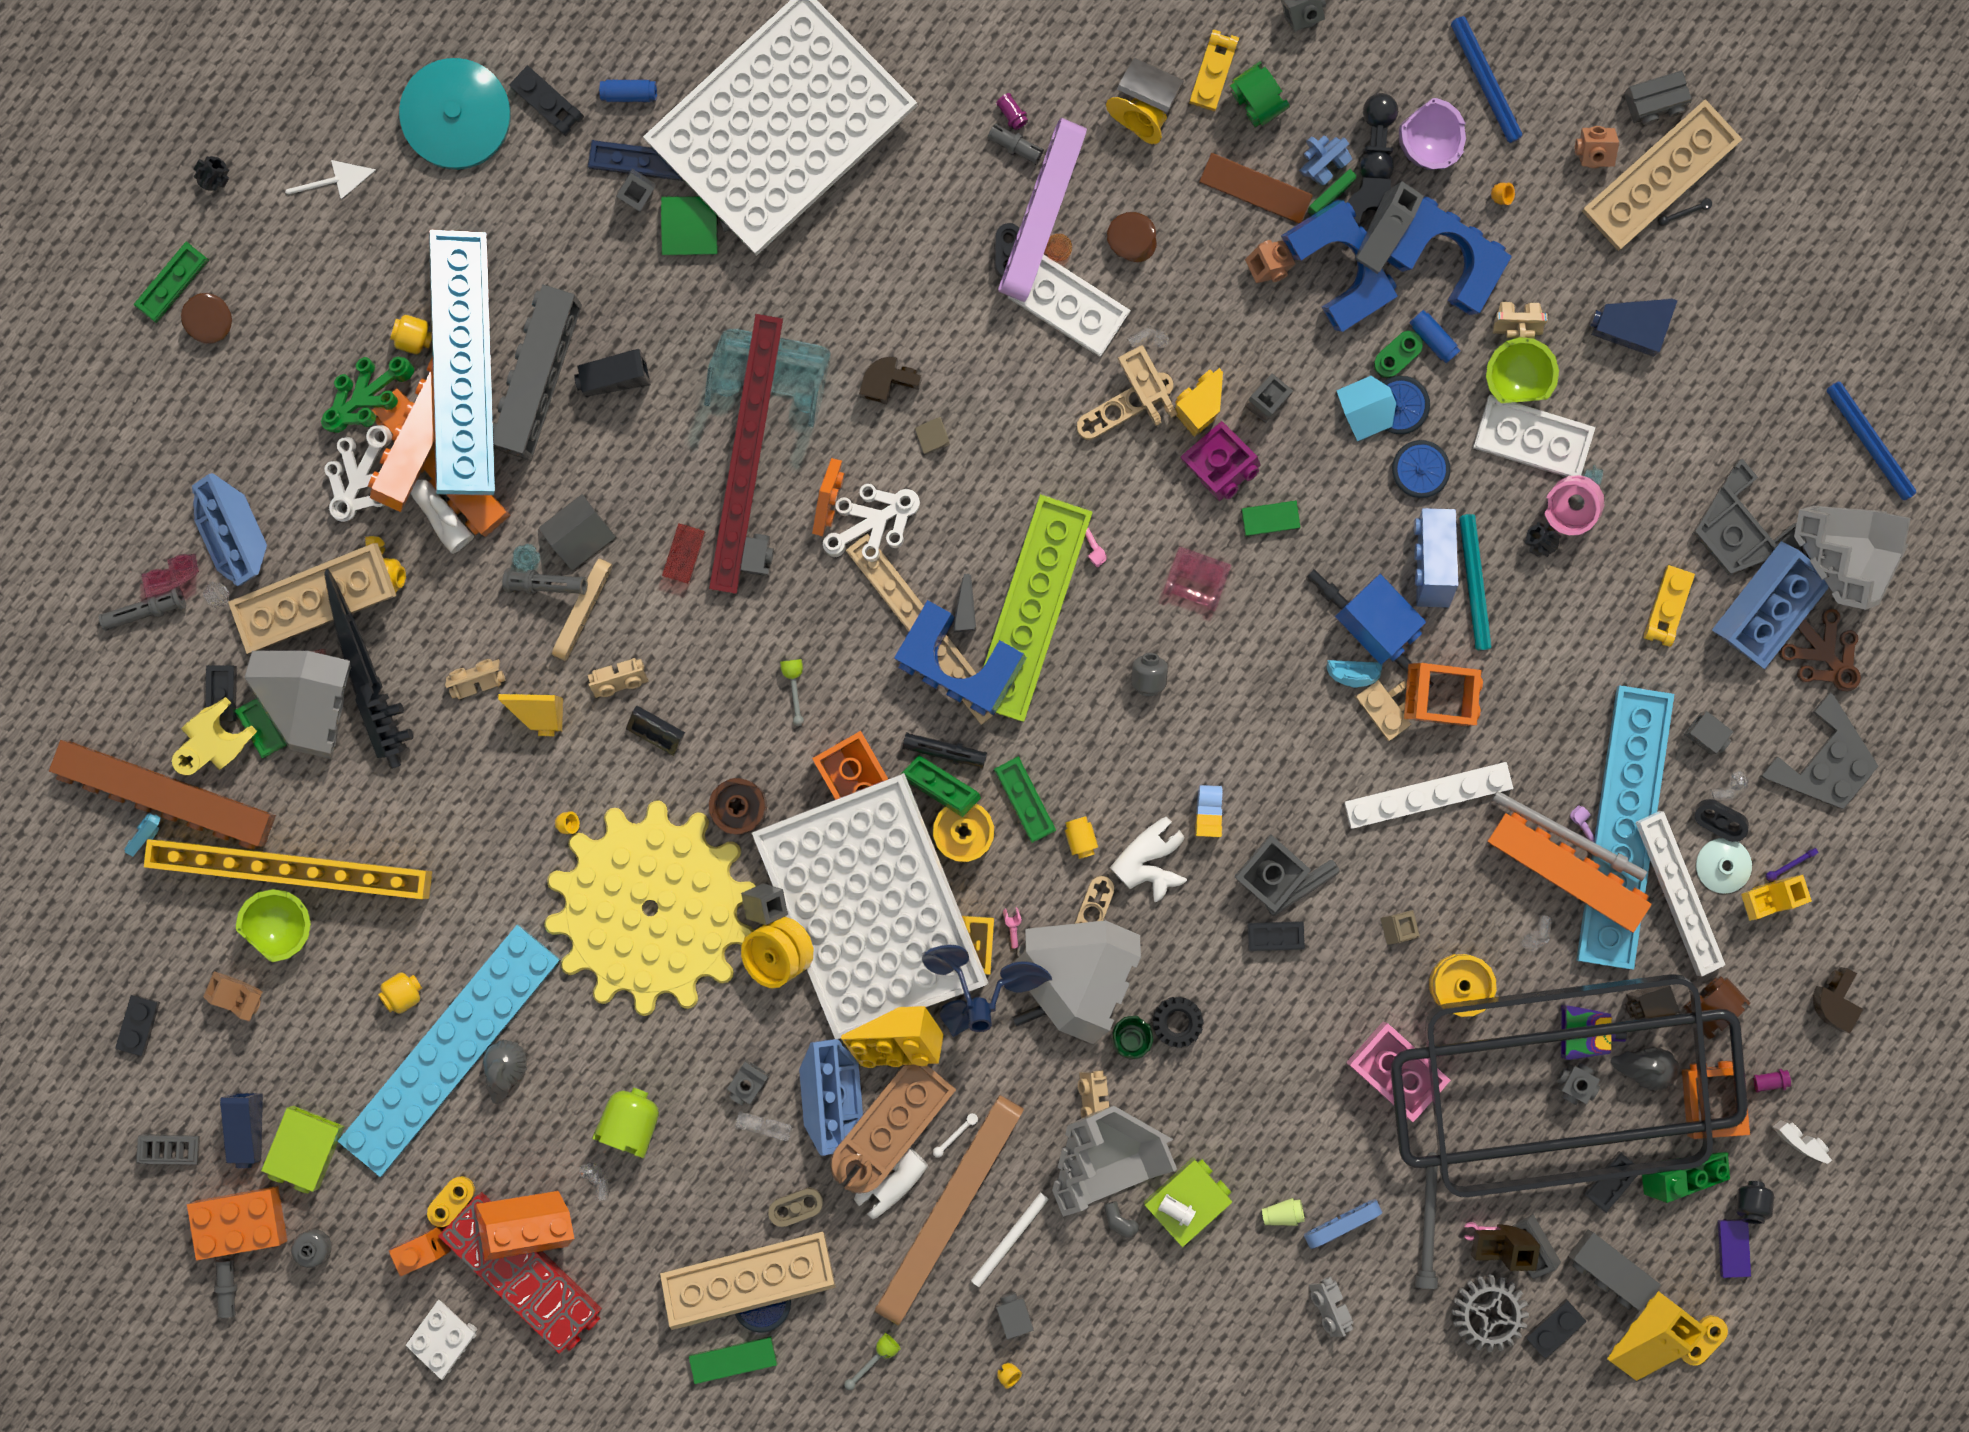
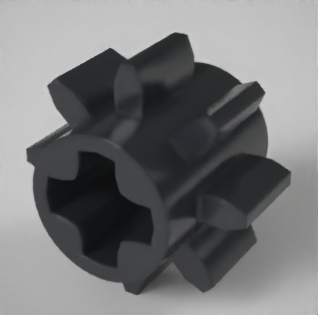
(211, 173)
(1542, 539)

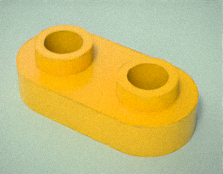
(450, 1201)
(1708, 1343)

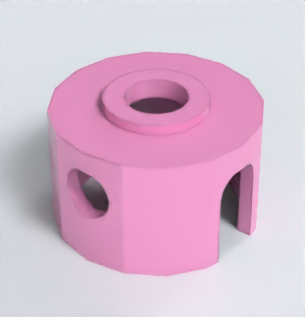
(1569, 520)

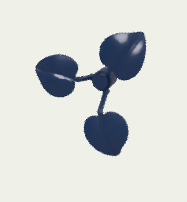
(976, 1012)

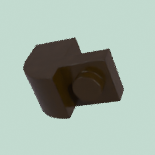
(880, 376)
(1832, 1005)
(1507, 1243)

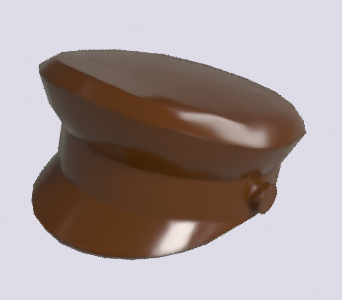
(1132, 236)
(206, 318)

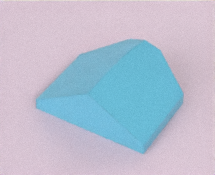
(1368, 406)

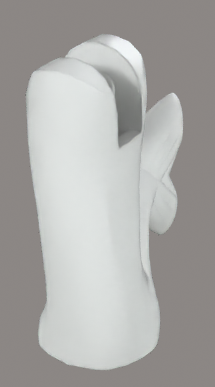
(441, 516)
(1146, 847)
(895, 1185)

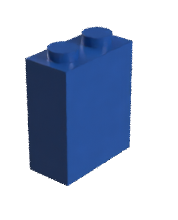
(1381, 620)

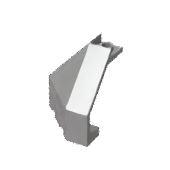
(1853, 550)
(301, 696)
(1086, 970)
(1107, 1156)

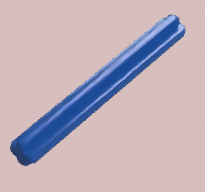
(1486, 79)
(1871, 440)

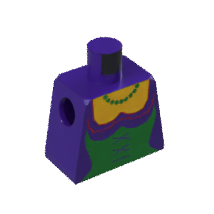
(1586, 1047)

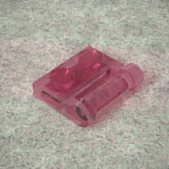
(1201, 570)

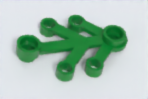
(341, 415)

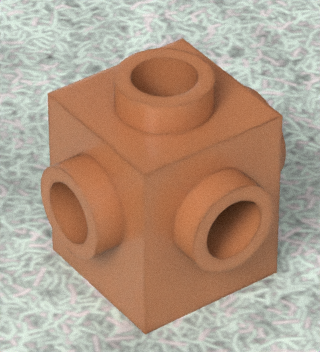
(1597, 147)
(1270, 261)

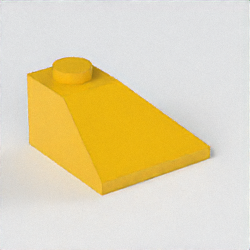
(537, 712)

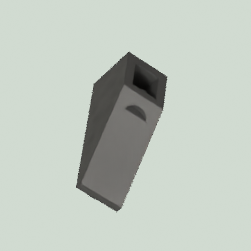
(1388, 225)

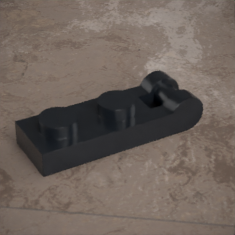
(545, 100)

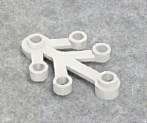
(357, 477)
(874, 520)

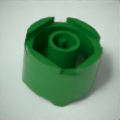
(1260, 94)

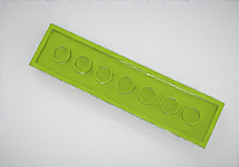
(1038, 594)

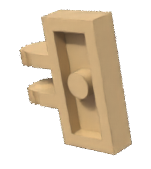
(1383, 709)

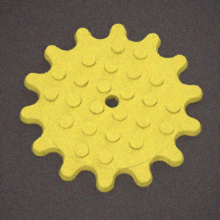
(607, 914)

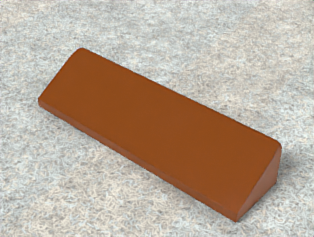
(1256, 188)

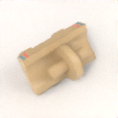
(1519, 324)

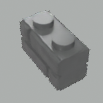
(1658, 97)

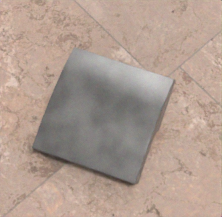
(1150, 85)

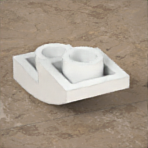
(1808, 1145)

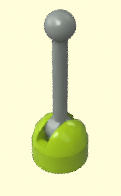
(792, 670)
(886, 1348)

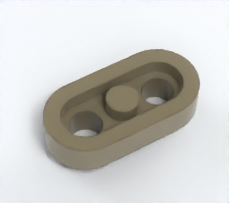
(796, 1207)

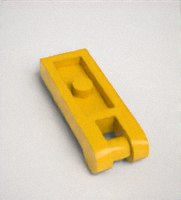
(1213, 71)
(1669, 605)

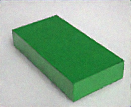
(1332, 192)
(1270, 518)
(267, 738)

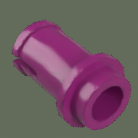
(1012, 112)
(1772, 1081)

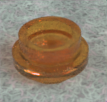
(1058, 247)

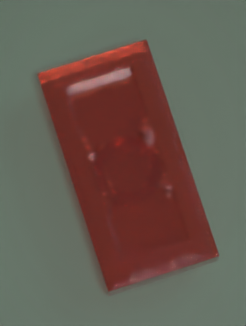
(683, 553)

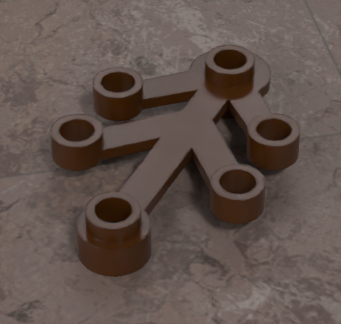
(1825, 652)

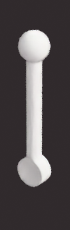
(971, 1120)

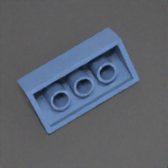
(1772, 605)

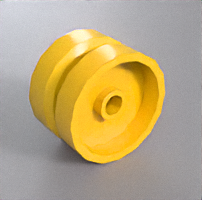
(963, 848)
(777, 952)
(1458, 967)

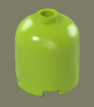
(628, 1122)

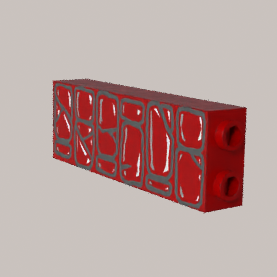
(527, 1283)

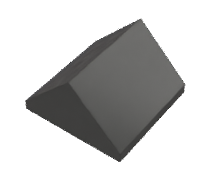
(577, 532)
(1272, 873)

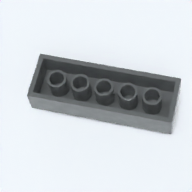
(536, 371)

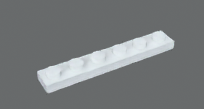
(1428, 795)
(1680, 893)

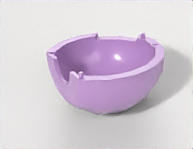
(1433, 135)

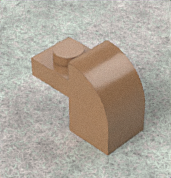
(233, 995)

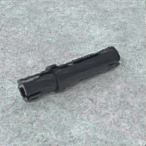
(977, 758)

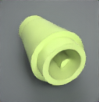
(1284, 1213)

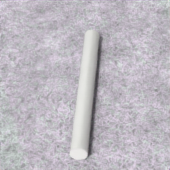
(1009, 1239)

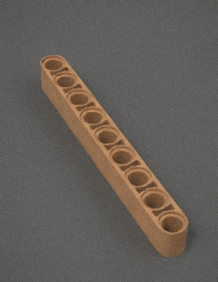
(949, 1210)

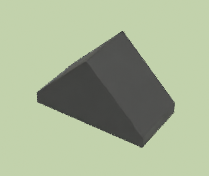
(1268, 398)

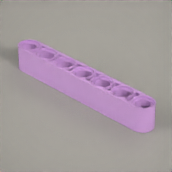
(1042, 210)

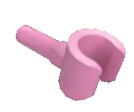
(1098, 556)
(1012, 923)
(1472, 1224)

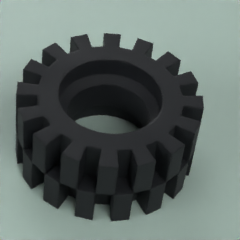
(1177, 1039)

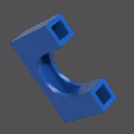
(1482, 259)
(1369, 289)
(984, 689)

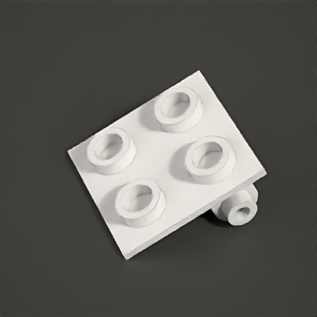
(441, 1339)

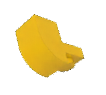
(1776, 897)

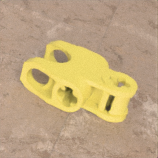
(209, 741)

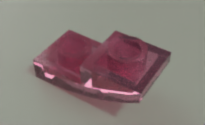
(180, 570)

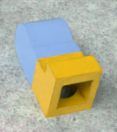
(1209, 811)

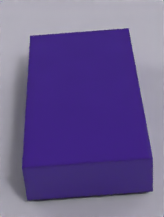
(1734, 1248)

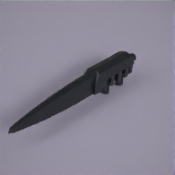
(365, 683)

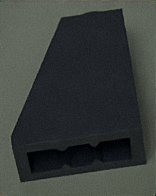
(613, 374)

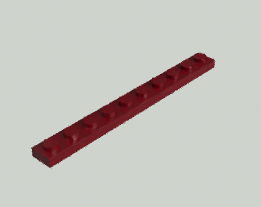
(746, 453)

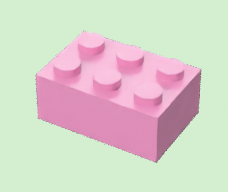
(1374, 1062)

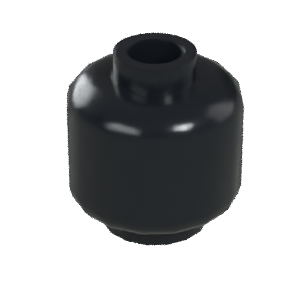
(1754, 1203)

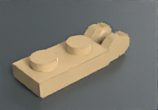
(1146, 382)

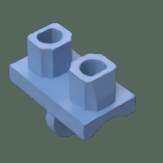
(1334, 151)

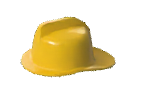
(1138, 117)

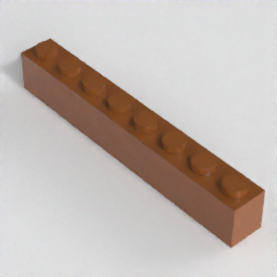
(162, 793)

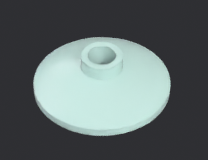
(1710, 868)

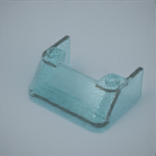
(798, 371)

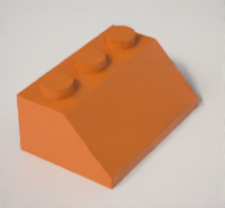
(849, 766)
(524, 1225)

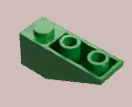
(1680, 1183)

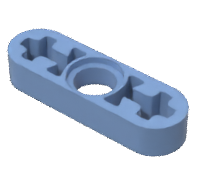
(1347, 1222)

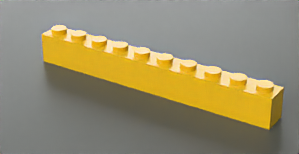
(288, 869)

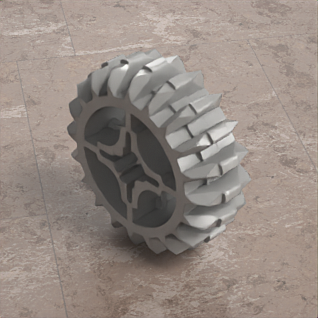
(1493, 1301)

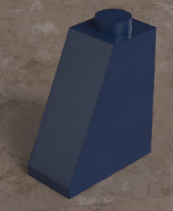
(1635, 324)
(242, 1128)

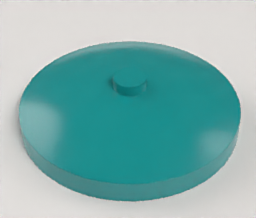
(455, 113)

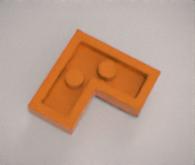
(827, 497)

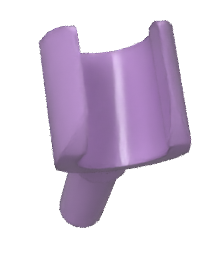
(1579, 816)

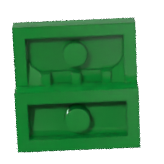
(688, 226)

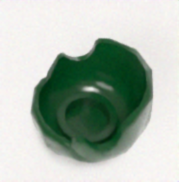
(1132, 1037)

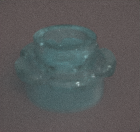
(1594, 474)
(520, 552)

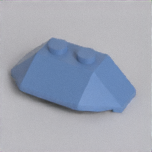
(228, 529)
(829, 1093)

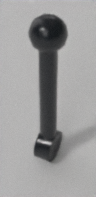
(1705, 205)

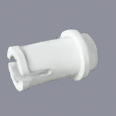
(1177, 1210)

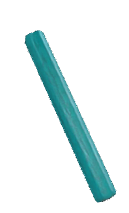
(1475, 582)

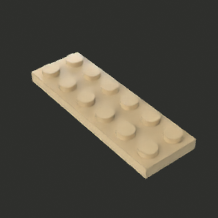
(1661, 175)
(303, 601)
(747, 1280)

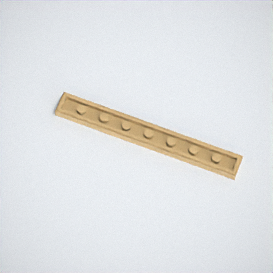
(907, 608)

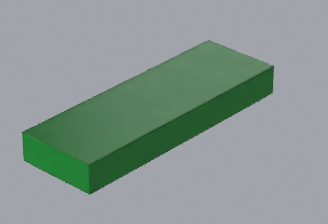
(171, 282)
(941, 786)
(1025, 799)
(733, 1360)

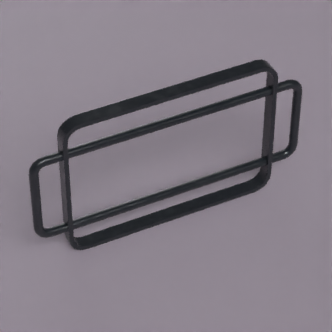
(1705, 1126)

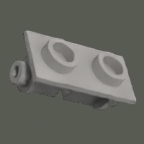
(1335, 1319)

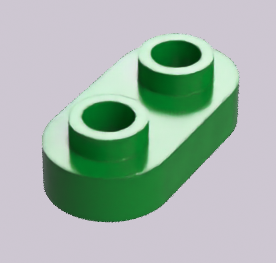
(1398, 354)

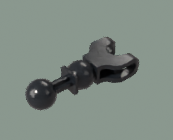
(1376, 163)

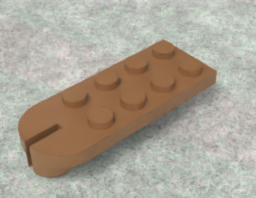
(889, 1127)

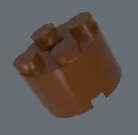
(729, 793)
(1720, 995)

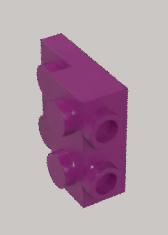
(1221, 461)

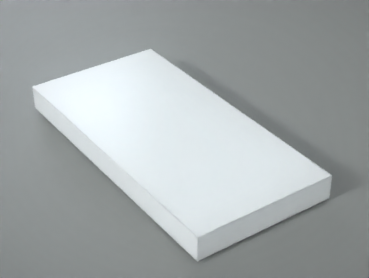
(1074, 307)
(1533, 437)

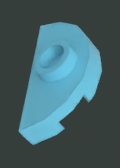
(1354, 673)
(146, 830)

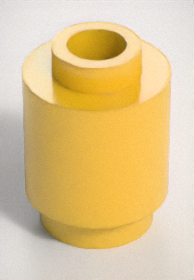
(1081, 837)

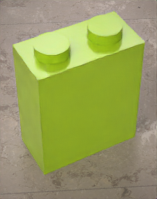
(302, 1149)
(1192, 1187)

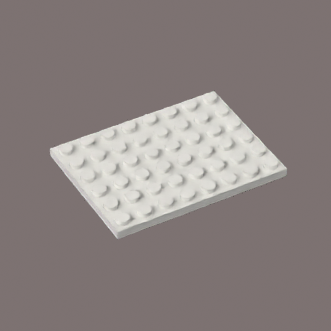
(780, 121)
(871, 902)

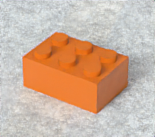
(237, 1223)

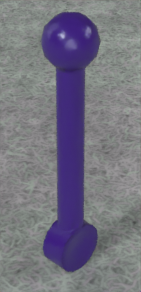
(1771, 876)

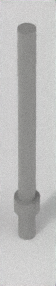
(1618, 861)

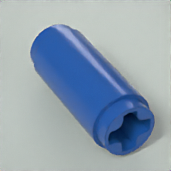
(628, 90)
(1434, 336)

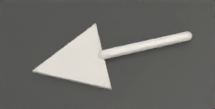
(346, 176)

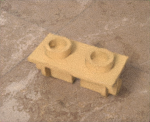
(464, 680)
(605, 683)
(1091, 1087)

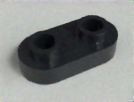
(1002, 249)
(1720, 820)

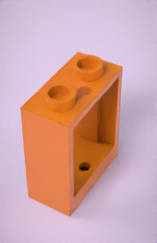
(1418, 690)
(1691, 1101)

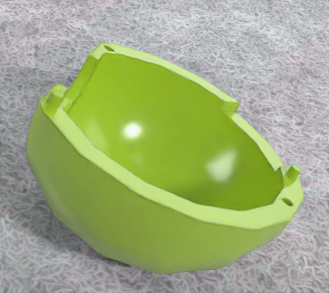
(1522, 371)
(274, 923)

